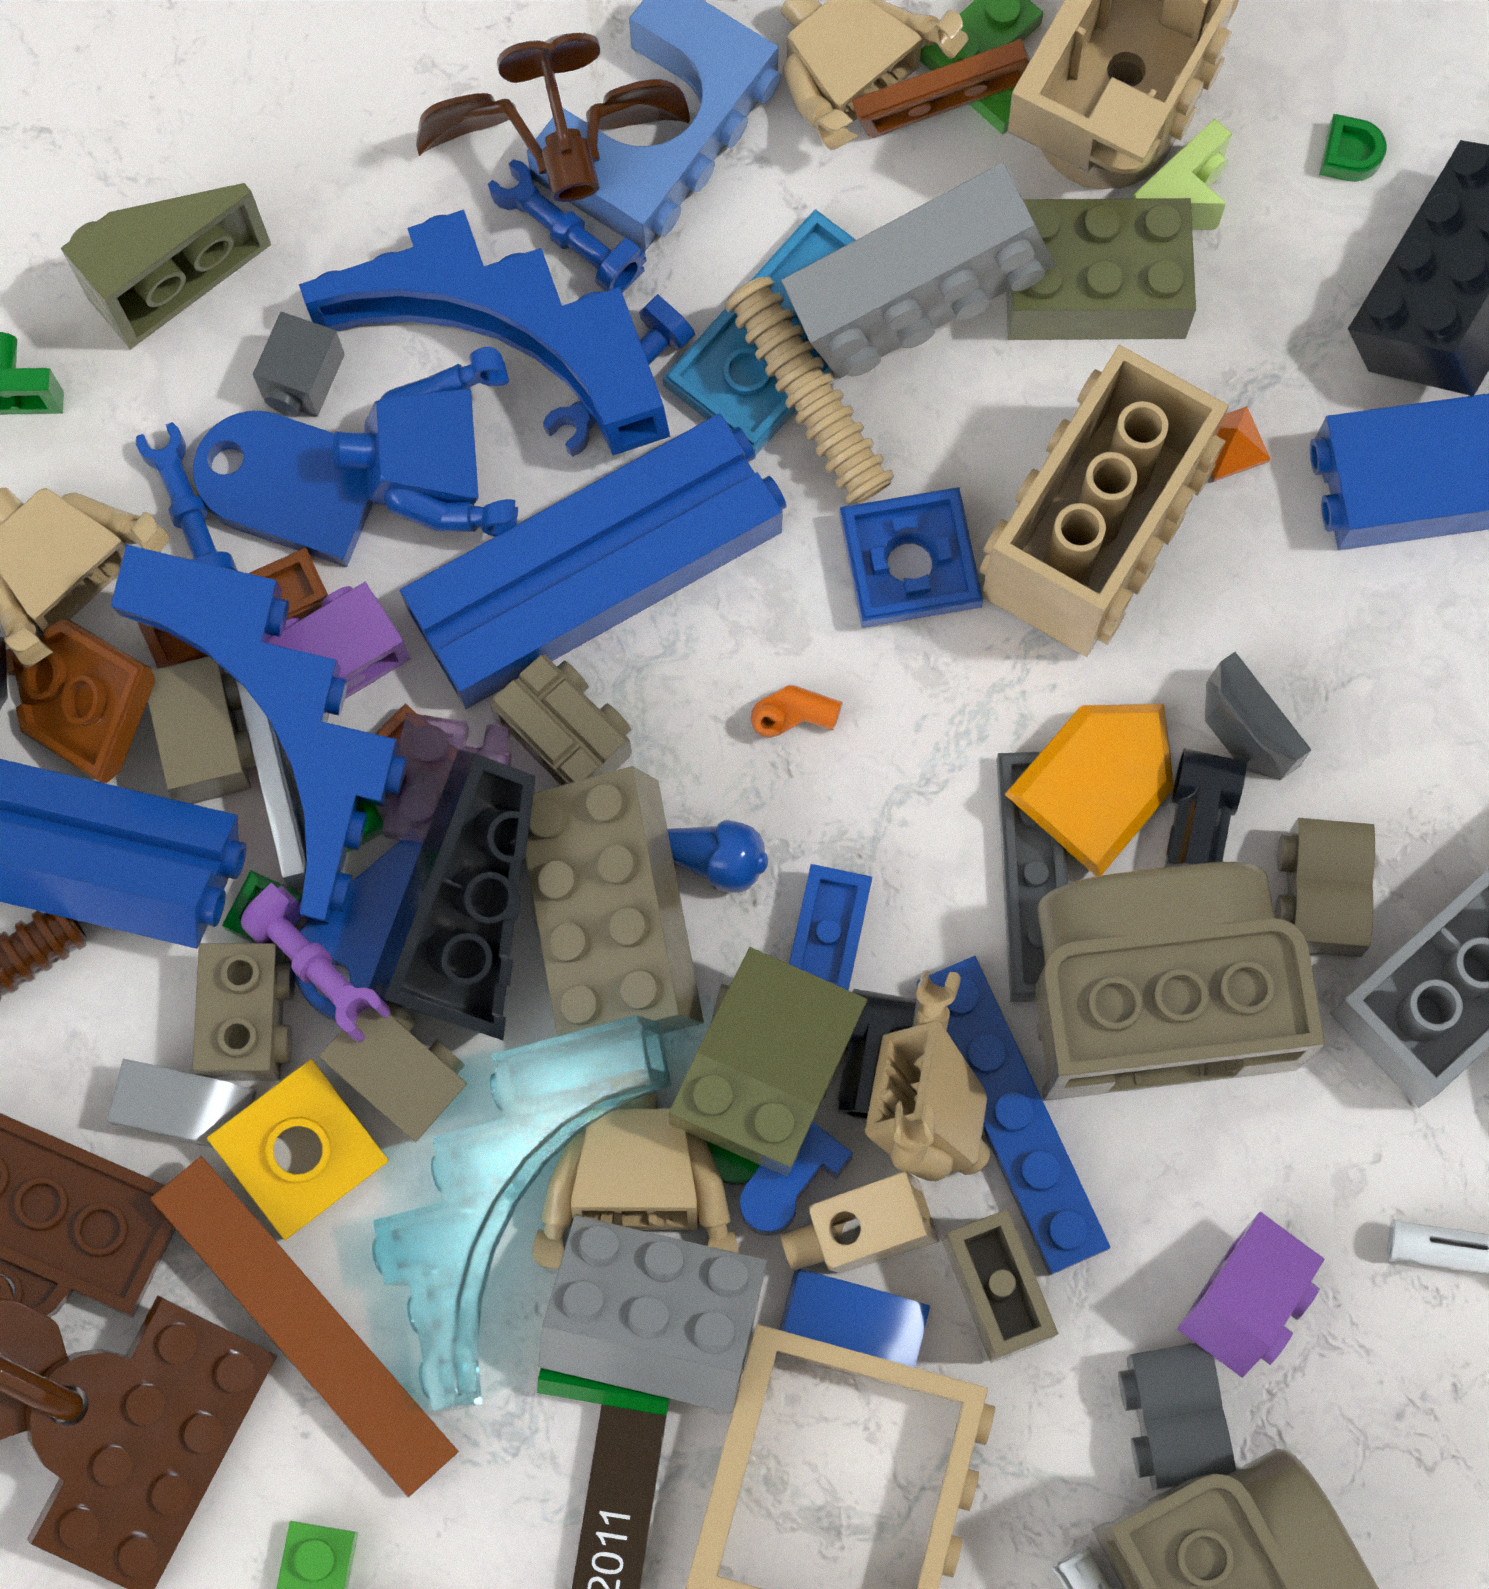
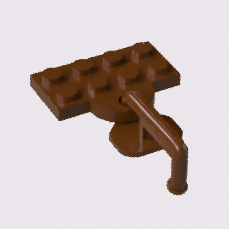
(74, 1224)
(139, 1443)

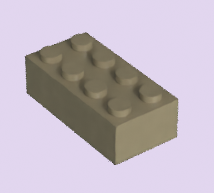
(610, 904)

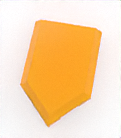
(1099, 780)

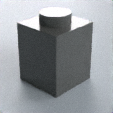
(298, 365)

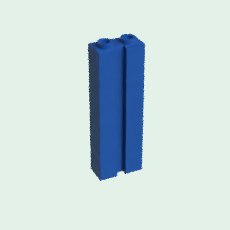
(1405, 471)
(595, 558)
(114, 855)

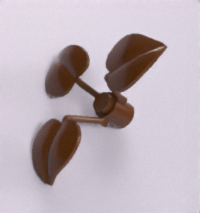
(566, 156)

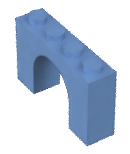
(727, 71)

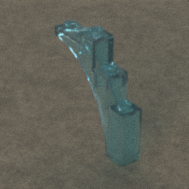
(484, 1171)

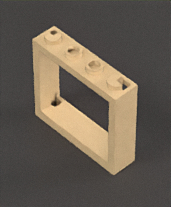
(958, 1482)

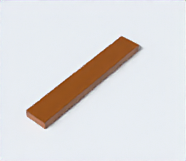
(304, 1326)

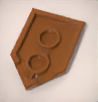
(82, 699)

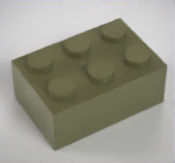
(1116, 272)

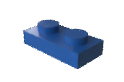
(830, 924)

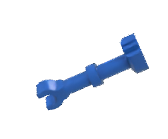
(567, 230)
(666, 329)
(186, 509)

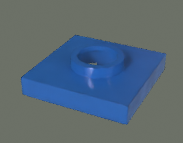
(927, 520)

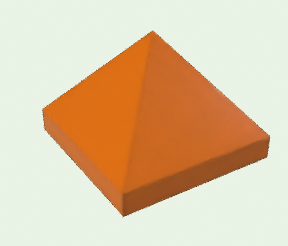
(1243, 445)

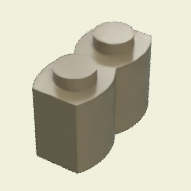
(1329, 884)

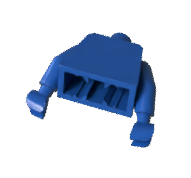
(424, 453)

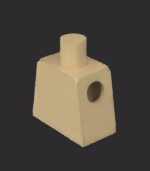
(891, 1220)

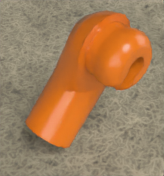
(791, 707)

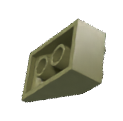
(164, 255)
(767, 1061)

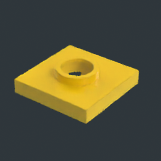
(306, 1101)

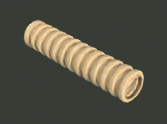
(809, 390)

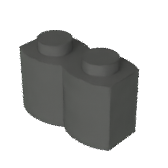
(1177, 1415)

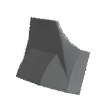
(1251, 721)

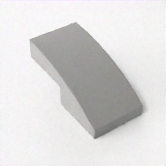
(174, 1102)

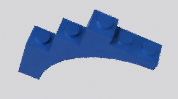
(514, 301)
(232, 622)

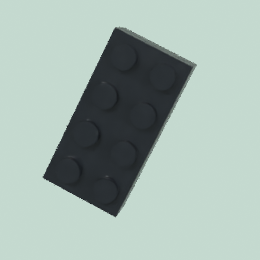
(1432, 298)

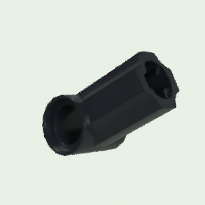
(1206, 798)
(880, 1016)

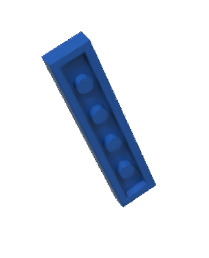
(1021, 1127)

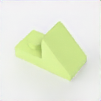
(1191, 173)

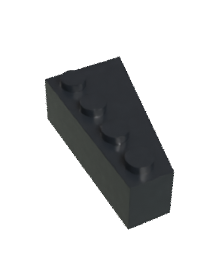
(462, 900)

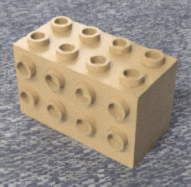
(1104, 501)

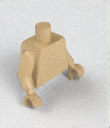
(855, 50)
(58, 559)
(925, 1095)
(634, 1175)

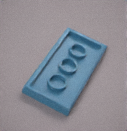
(722, 368)

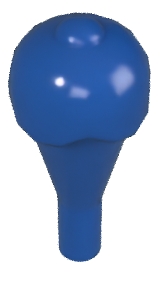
(724, 854)

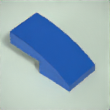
(854, 1317)

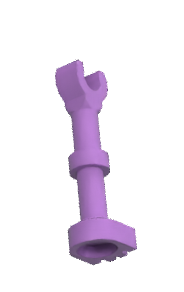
(272, 919)

